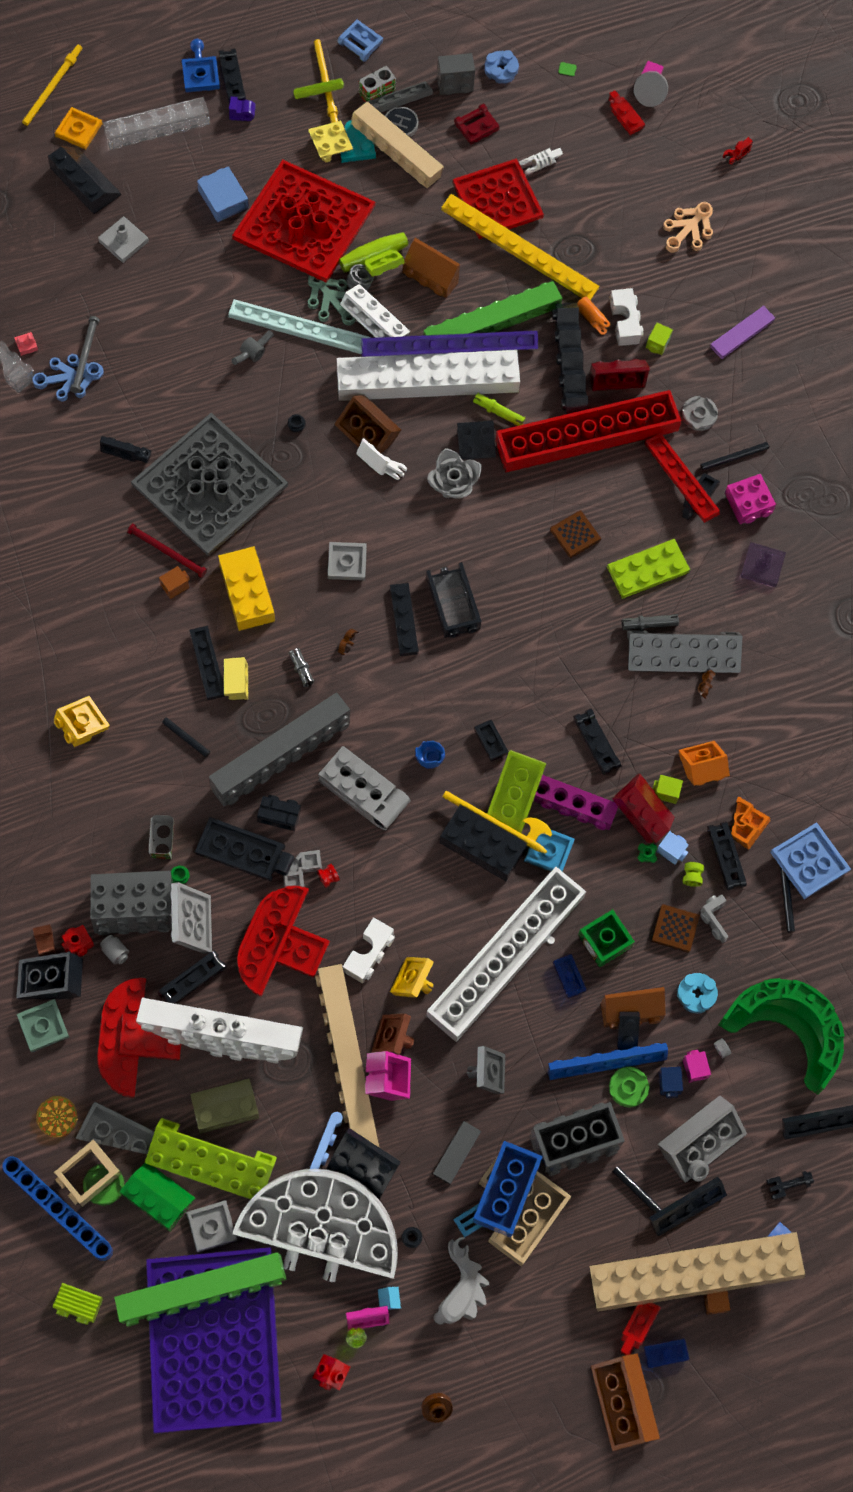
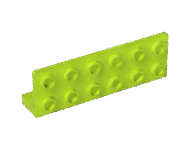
(208, 1162)

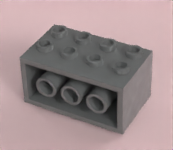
(131, 902)
(577, 1138)

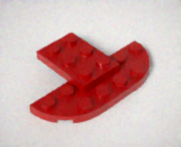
(275, 940)
(124, 1040)

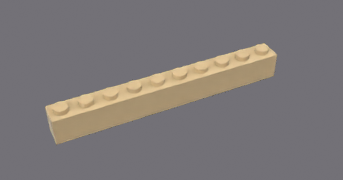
(346, 1051)

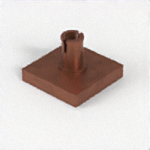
(392, 1034)

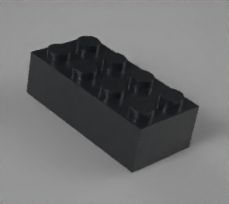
(483, 843)

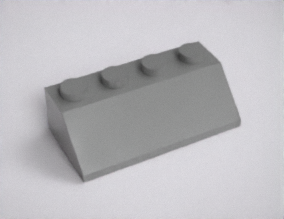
(703, 1137)

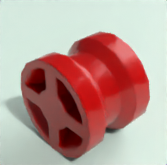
(328, 875)

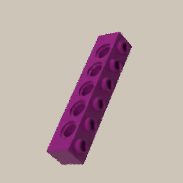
(572, 794)

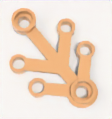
(689, 225)

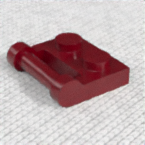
(479, 129)

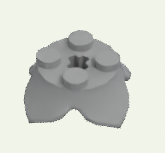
(449, 465)

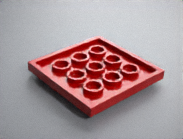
(500, 194)

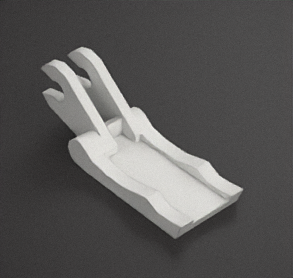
(378, 462)

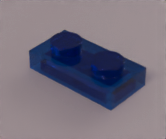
(569, 976)
(666, 1353)

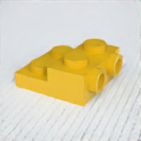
(80, 721)

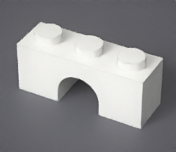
(624, 303)
(359, 965)

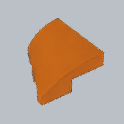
(748, 823)

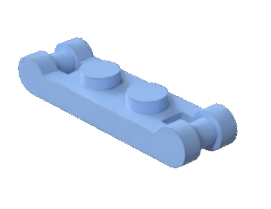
(327, 1140)

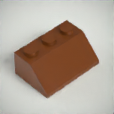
(431, 268)
(647, 1002)

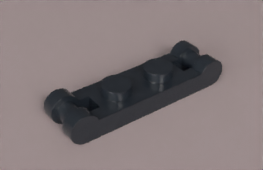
(232, 74)
(597, 741)
(727, 856)
(192, 978)

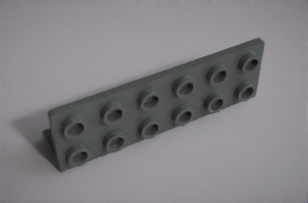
(684, 652)

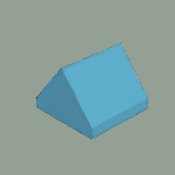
(389, 1297)

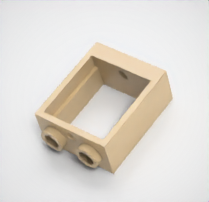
(99, 1186)

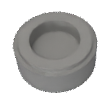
(698, 1170)

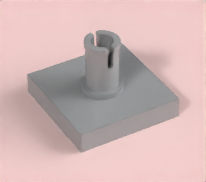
(123, 239)

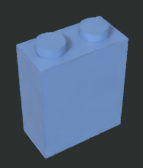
(222, 194)

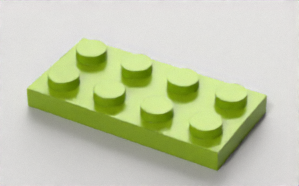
(648, 568)
(516, 790)

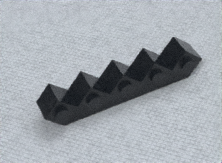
(570, 357)

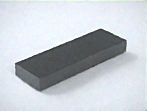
(456, 1152)

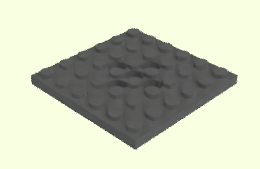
(209, 516)

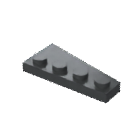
(114, 1130)

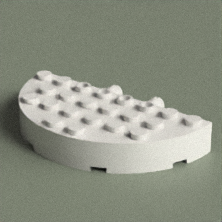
(220, 1031)
(324, 1218)

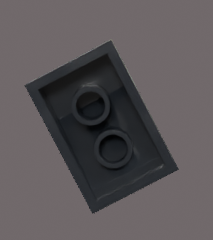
(50, 977)

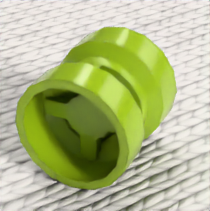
(693, 874)

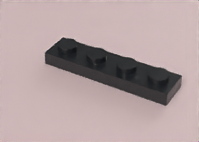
(404, 619)
(207, 662)
(817, 1122)
(687, 1206)

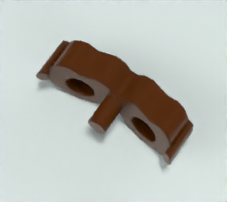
(346, 640)
(705, 685)

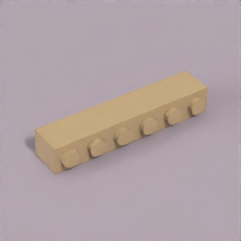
(397, 145)

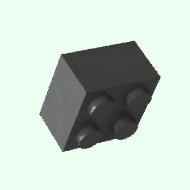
(455, 74)

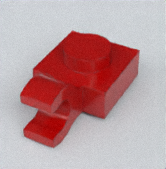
(741, 149)

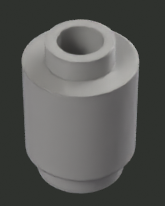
(114, 949)

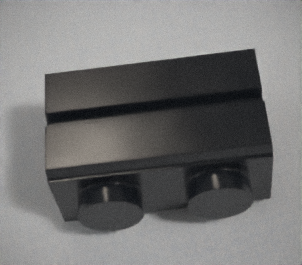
(279, 812)

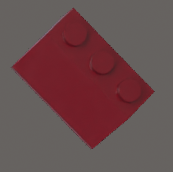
(619, 375)
(644, 809)

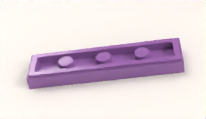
(742, 332)

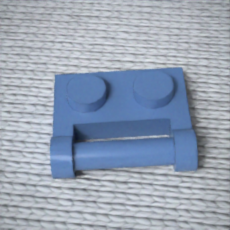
(363, 36)

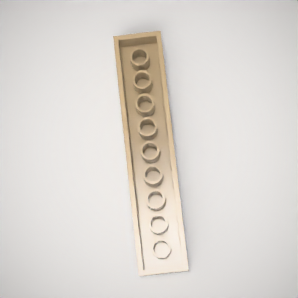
(697, 1271)

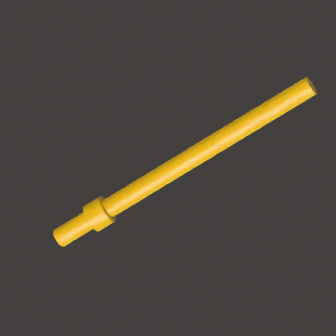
(70, 59)
(332, 109)

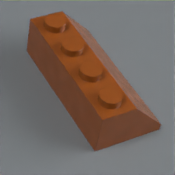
(625, 1402)

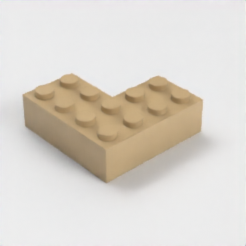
(538, 1213)

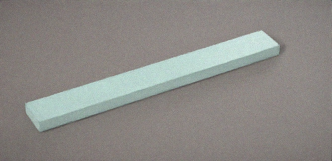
(296, 326)

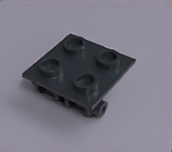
(476, 440)

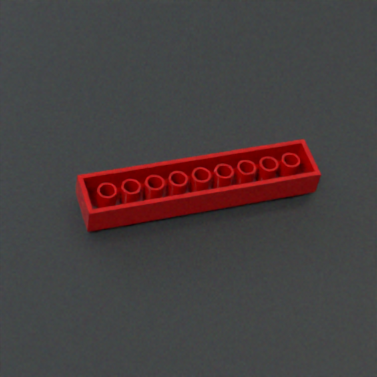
(587, 431)

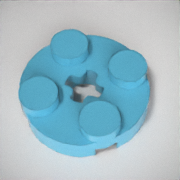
(706, 986)

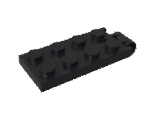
(243, 850)

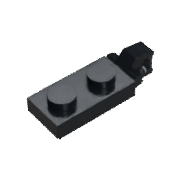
(124, 450)
(709, 484)

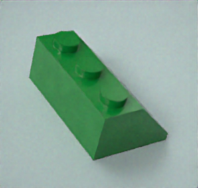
(157, 1196)

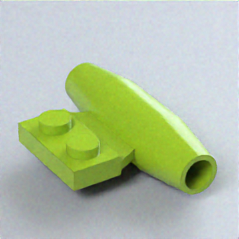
(377, 255)

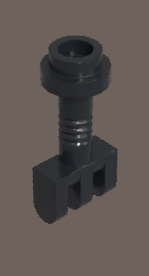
(806, 1179)

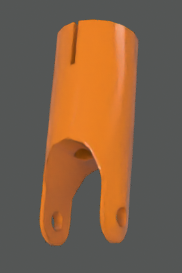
(593, 315)

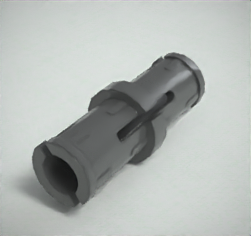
(301, 667)

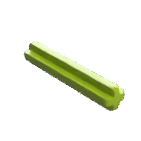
(318, 88)

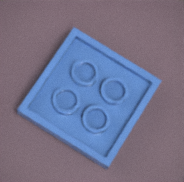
(810, 860)

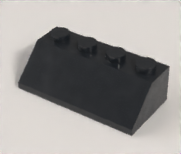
(82, 178)

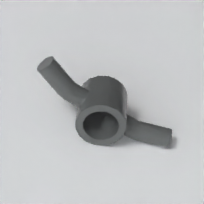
(252, 349)

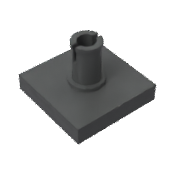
(489, 1070)

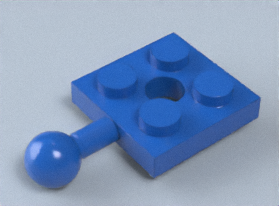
(192, 66)

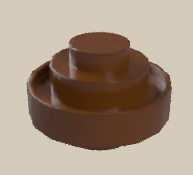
(437, 1407)

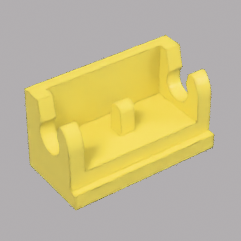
(236, 678)

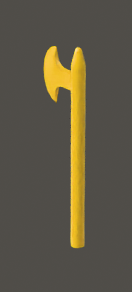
(537, 826)

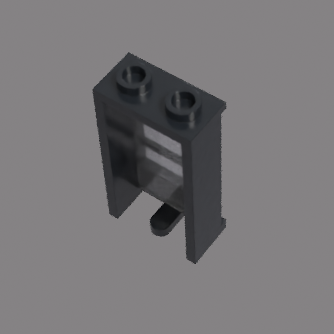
(454, 601)

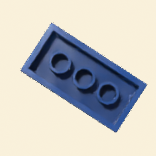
(507, 1189)

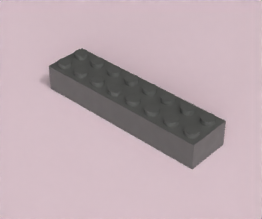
(280, 749)

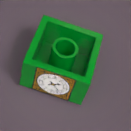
(606, 938)

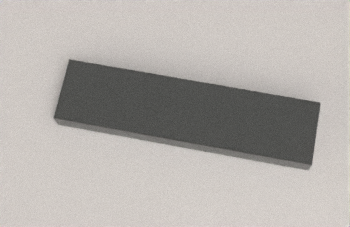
(401, 97)

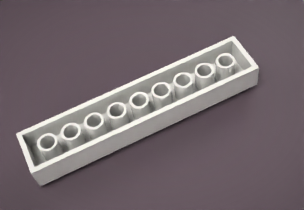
(428, 375)
(505, 954)

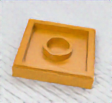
(78, 128)

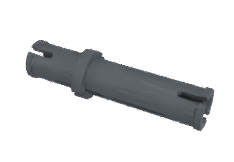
(650, 622)

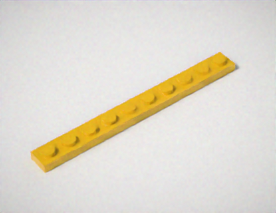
(519, 247)

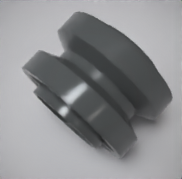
(359, 275)

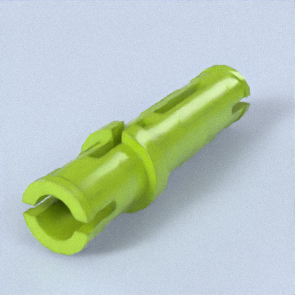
(494, 407)

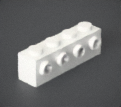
(372, 314)

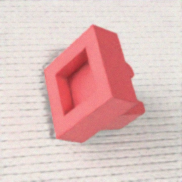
(26, 344)

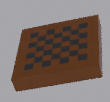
(575, 534)
(675, 928)

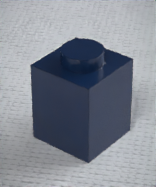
(670, 1081)

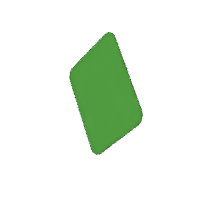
(567, 69)

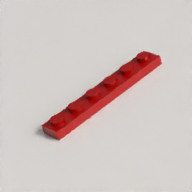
(682, 477)

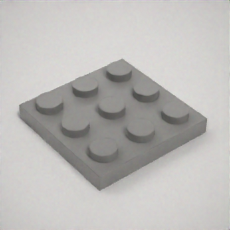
(191, 918)

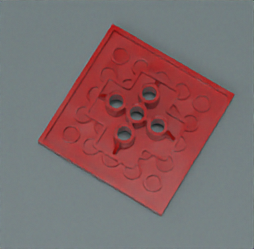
(304, 220)

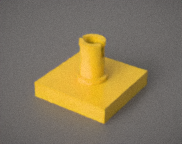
(413, 977)

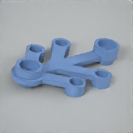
(69, 376)

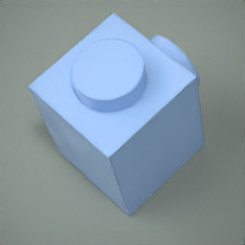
(673, 848)

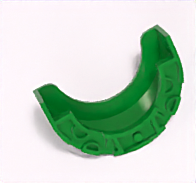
(802, 1011)

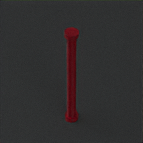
(201, 571)

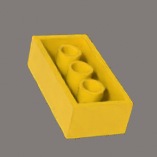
(246, 588)

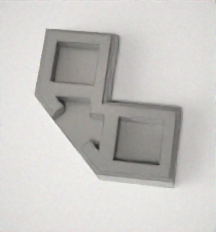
(304, 862)

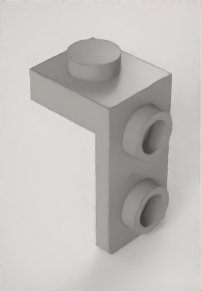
(713, 904)

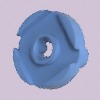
(504, 58)

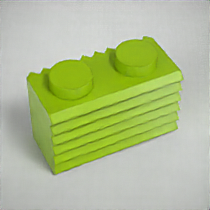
(77, 1303)

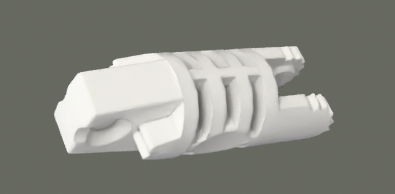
(541, 160)

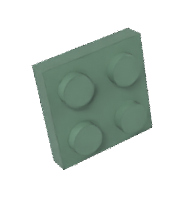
(42, 1025)

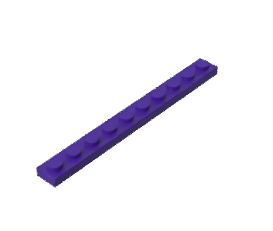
(449, 343)

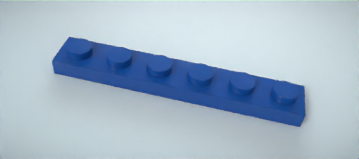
(607, 1061)

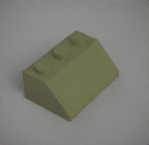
(224, 1106)

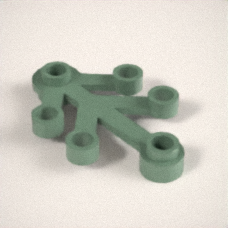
(329, 296)

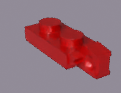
(625, 113)
(638, 1326)

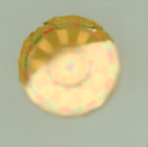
(56, 1116)

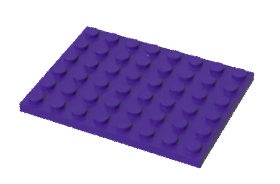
(214, 1360)

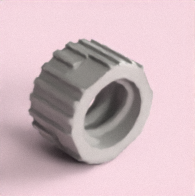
(722, 1048)

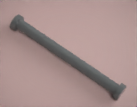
(75, 387)

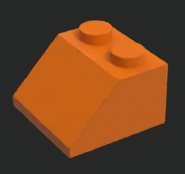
(704, 763)

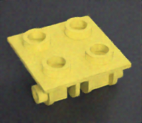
(330, 140)

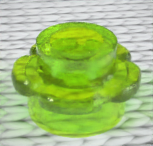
(359, 1342)

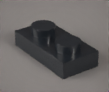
(491, 740)
(628, 1030)

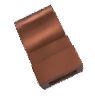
(44, 940)

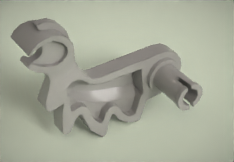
(467, 1292)

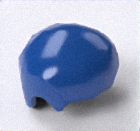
(430, 754)

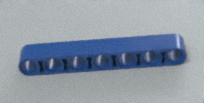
(48, 1204)

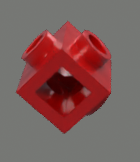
(77, 941)
(331, 1373)

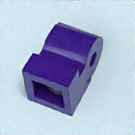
(241, 110)

